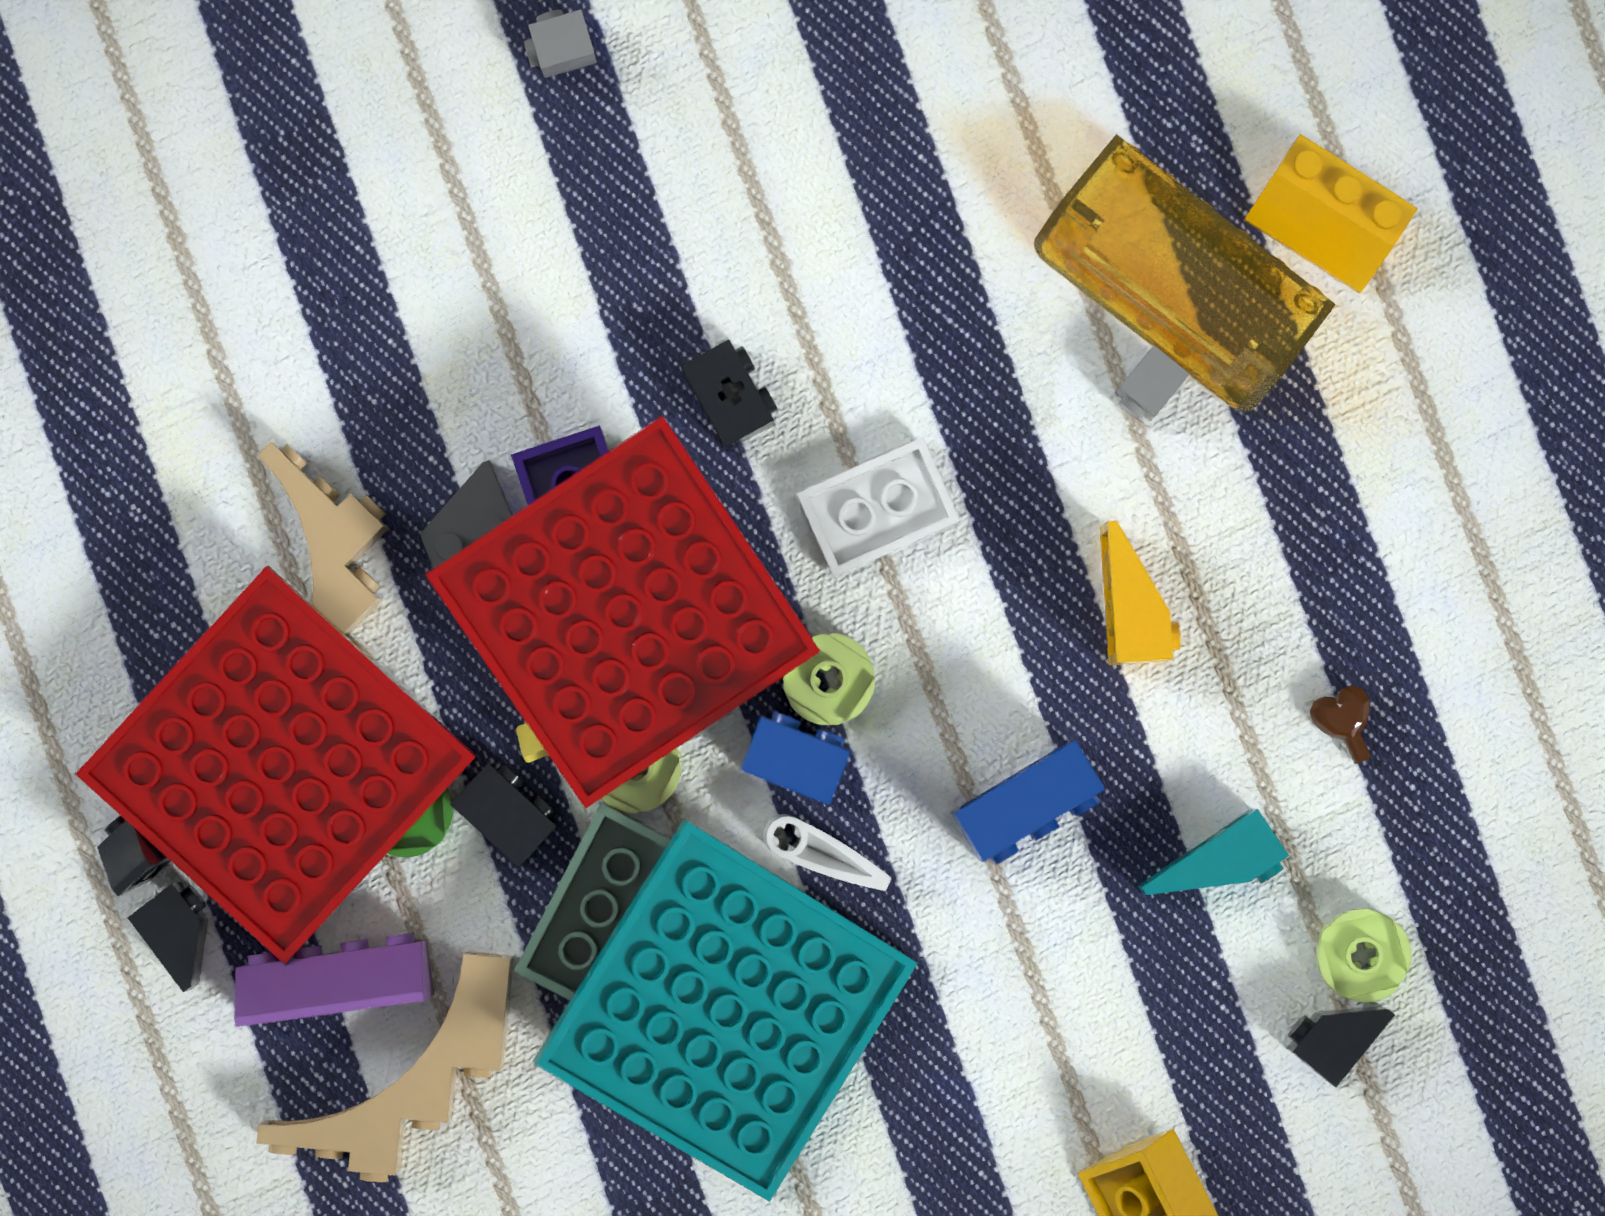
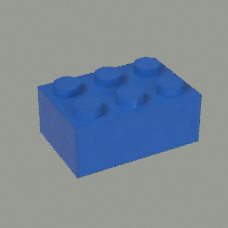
(796, 759)
(1029, 803)

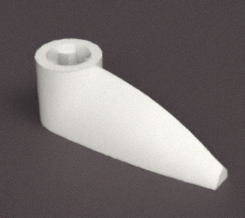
(824, 854)

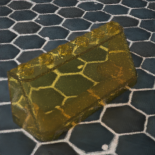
(1181, 275)

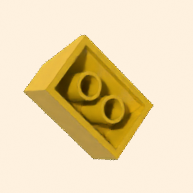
(1330, 214)
(1147, 1180)

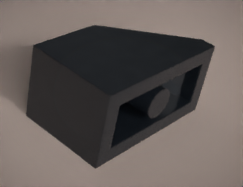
(129, 857)
(175, 932)
(1337, 1039)

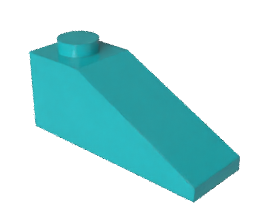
(1230, 856)

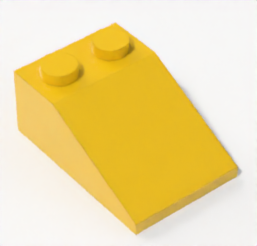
(1135, 612)

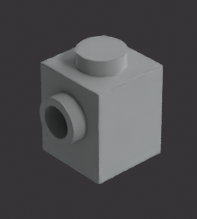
(559, 43)

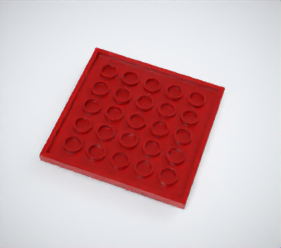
(623, 612)
(275, 764)

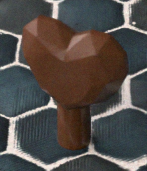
(1344, 719)

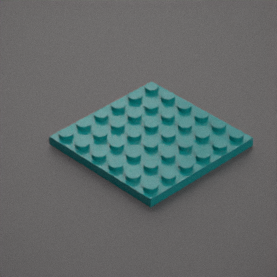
(725, 1011)

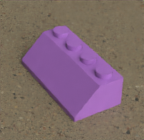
(332, 982)

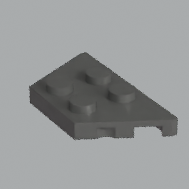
(467, 515)

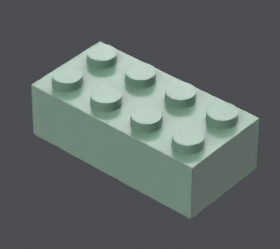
(590, 899)

